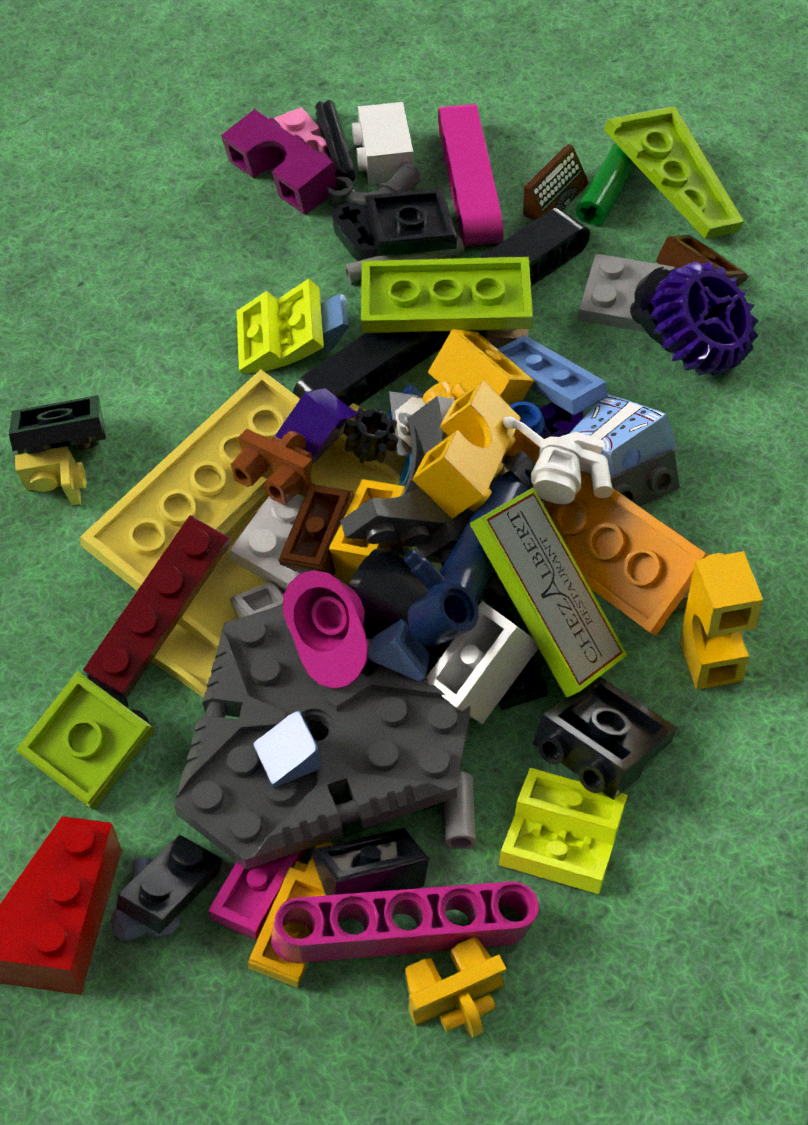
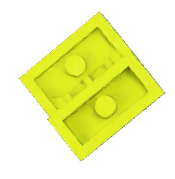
(279, 330)
(562, 831)

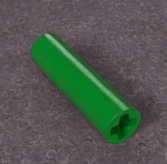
(605, 187)

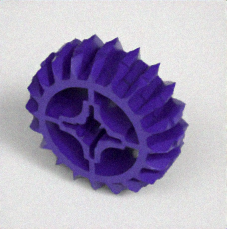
(728, 326)

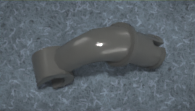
(402, 181)

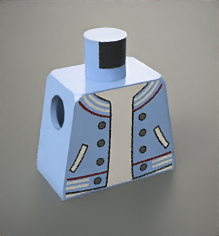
(629, 432)

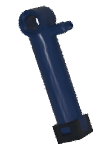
(457, 588)

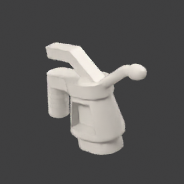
(560, 462)

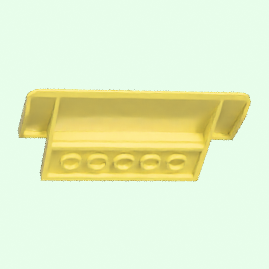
(200, 483)

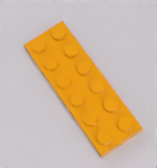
(622, 549)

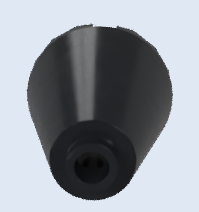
(388, 592)

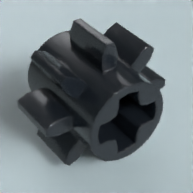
(370, 435)

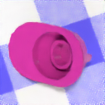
(326, 627)

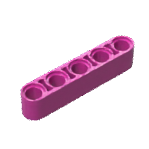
(470, 175)
(385, 938)

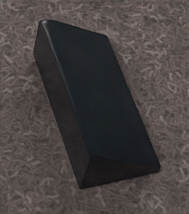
(372, 864)

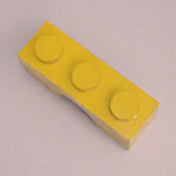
(466, 462)
(719, 607)

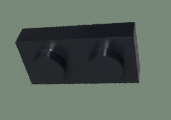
(168, 883)

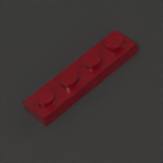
(157, 606)

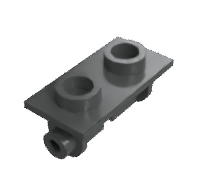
(648, 479)

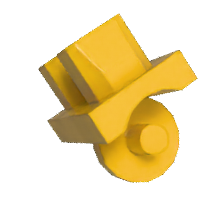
(475, 977)

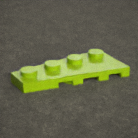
(676, 165)

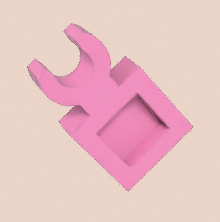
(300, 123)

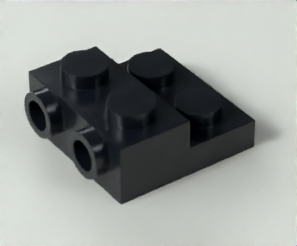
(58, 425)
(602, 737)

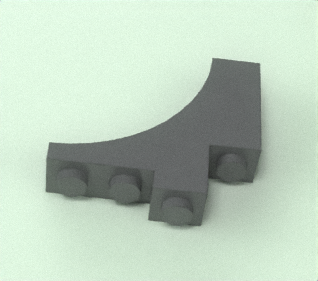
(413, 515)

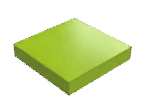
(85, 740)

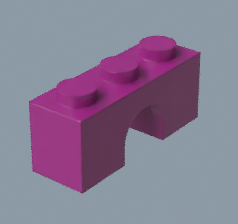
(299, 171)

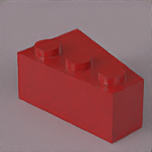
(58, 907)

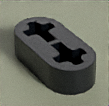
(351, 235)

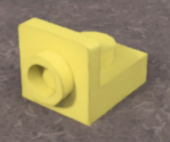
(50, 470)

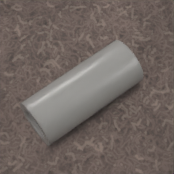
(460, 816)

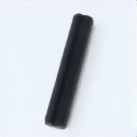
(335, 139)

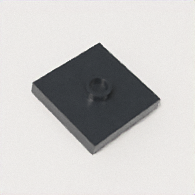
(410, 222)

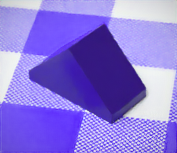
(319, 419)

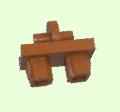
(276, 459)

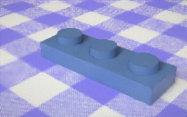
(556, 376)

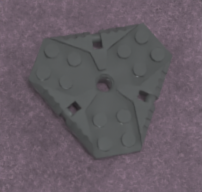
(381, 737)

